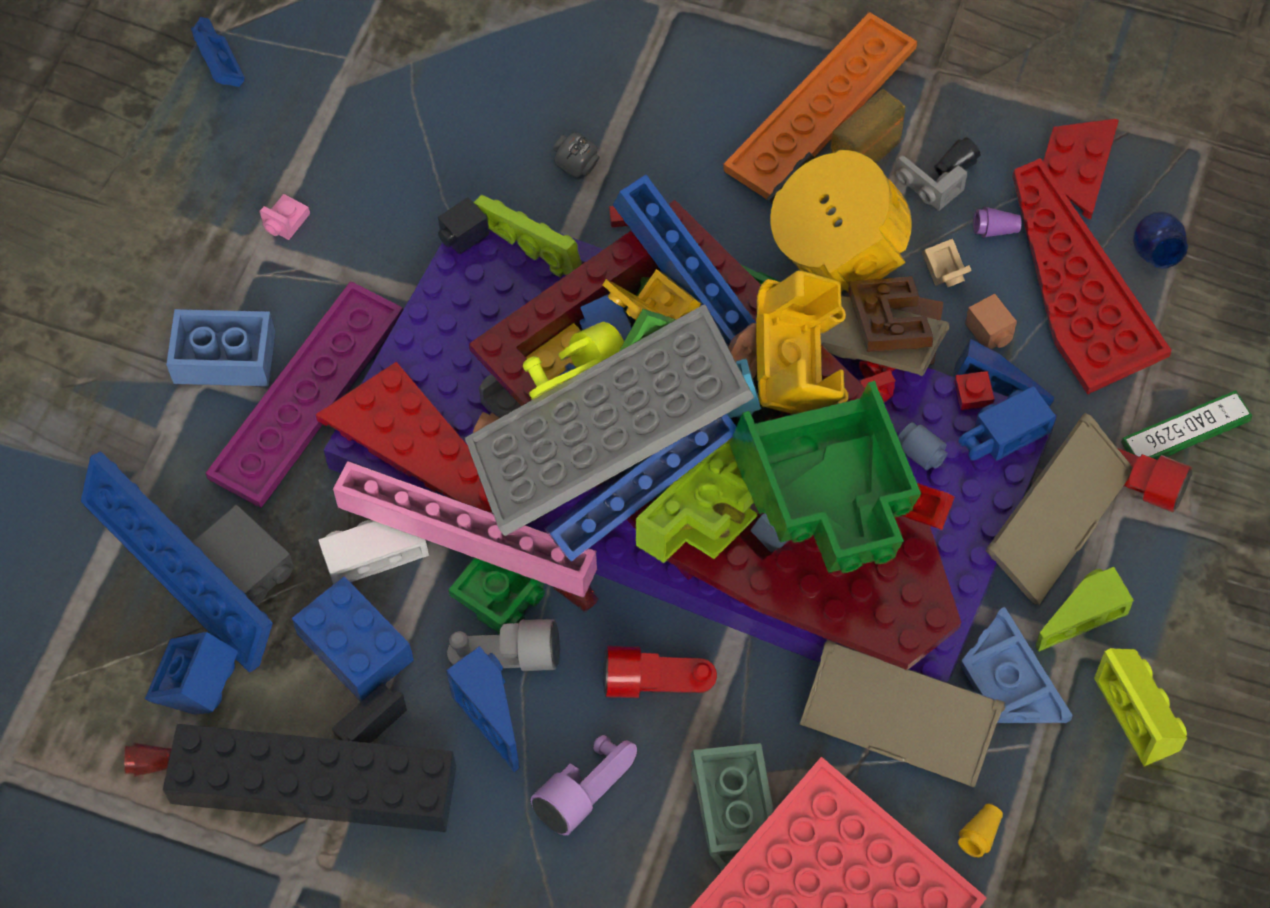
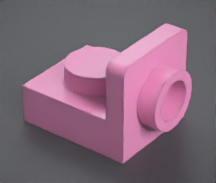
(284, 217)

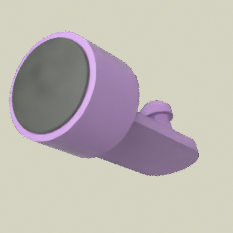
(567, 801)

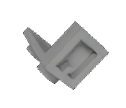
(931, 192)

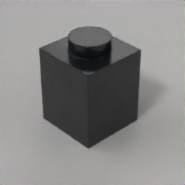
(463, 226)

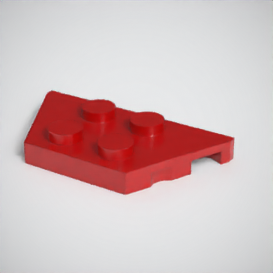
(1079, 159)

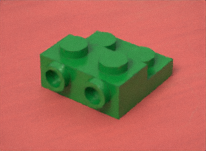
(496, 593)

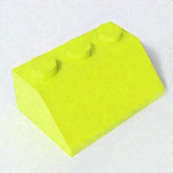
(1140, 705)

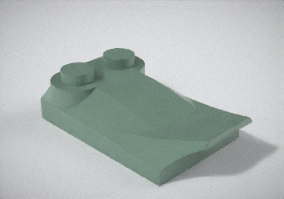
(731, 796)

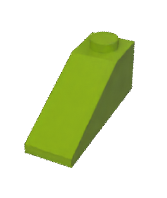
(1093, 603)

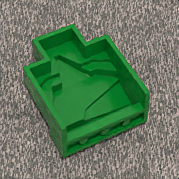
(830, 477)

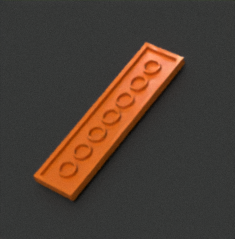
(820, 104)

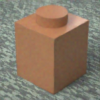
(991, 322)

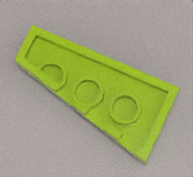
(533, 238)

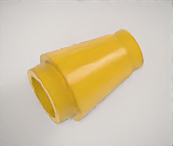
(980, 831)

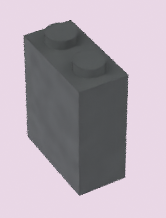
(246, 554)

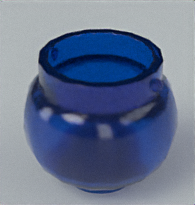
(1161, 240)

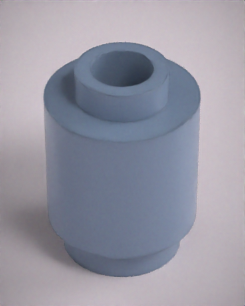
(922, 446)

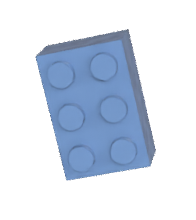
(221, 347)

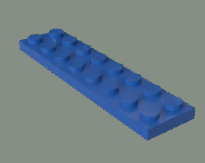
(175, 561)

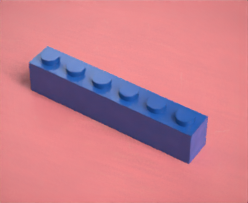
(680, 255)
(633, 488)

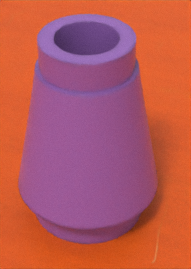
(995, 222)

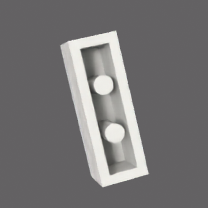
(369, 550)

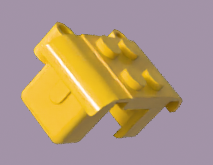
(789, 342)

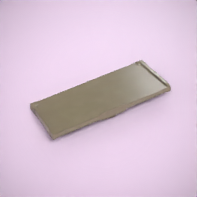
(847, 342)
(1060, 509)
(901, 713)

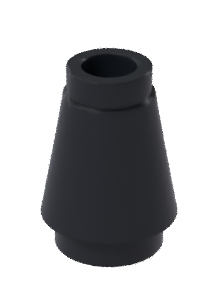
(961, 153)

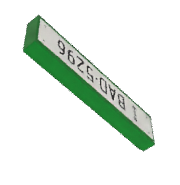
(1189, 427)

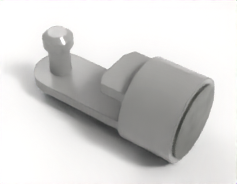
(523, 645)

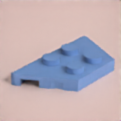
(1009, 671)

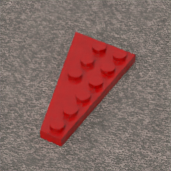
(408, 433)

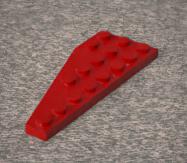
(1086, 300)

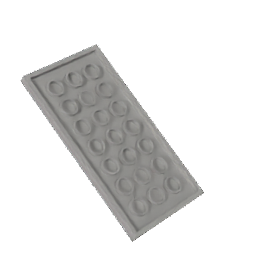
(607, 419)

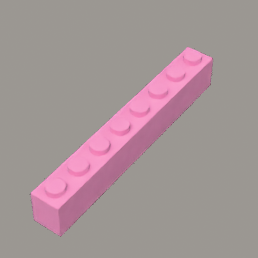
(461, 528)

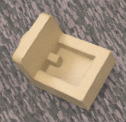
(945, 264)

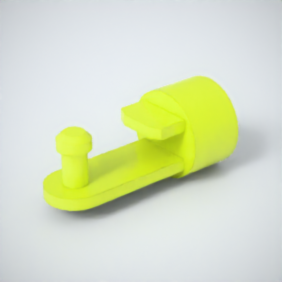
(585, 349)

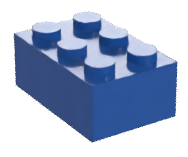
(353, 639)

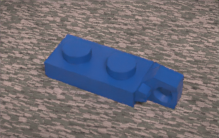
(217, 54)

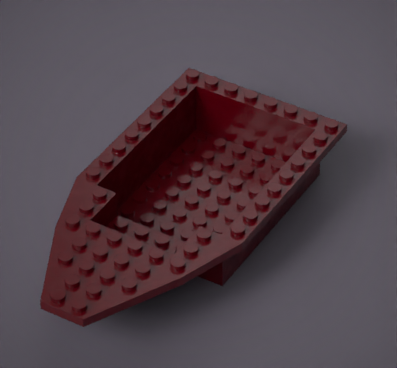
(882, 610)

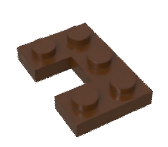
(879, 329)

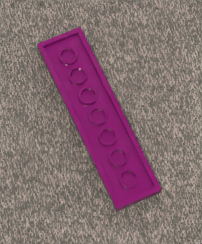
(311, 381)

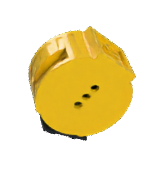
(840, 218)

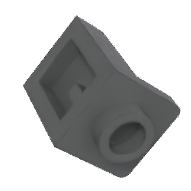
(496, 397)

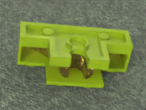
(700, 508)

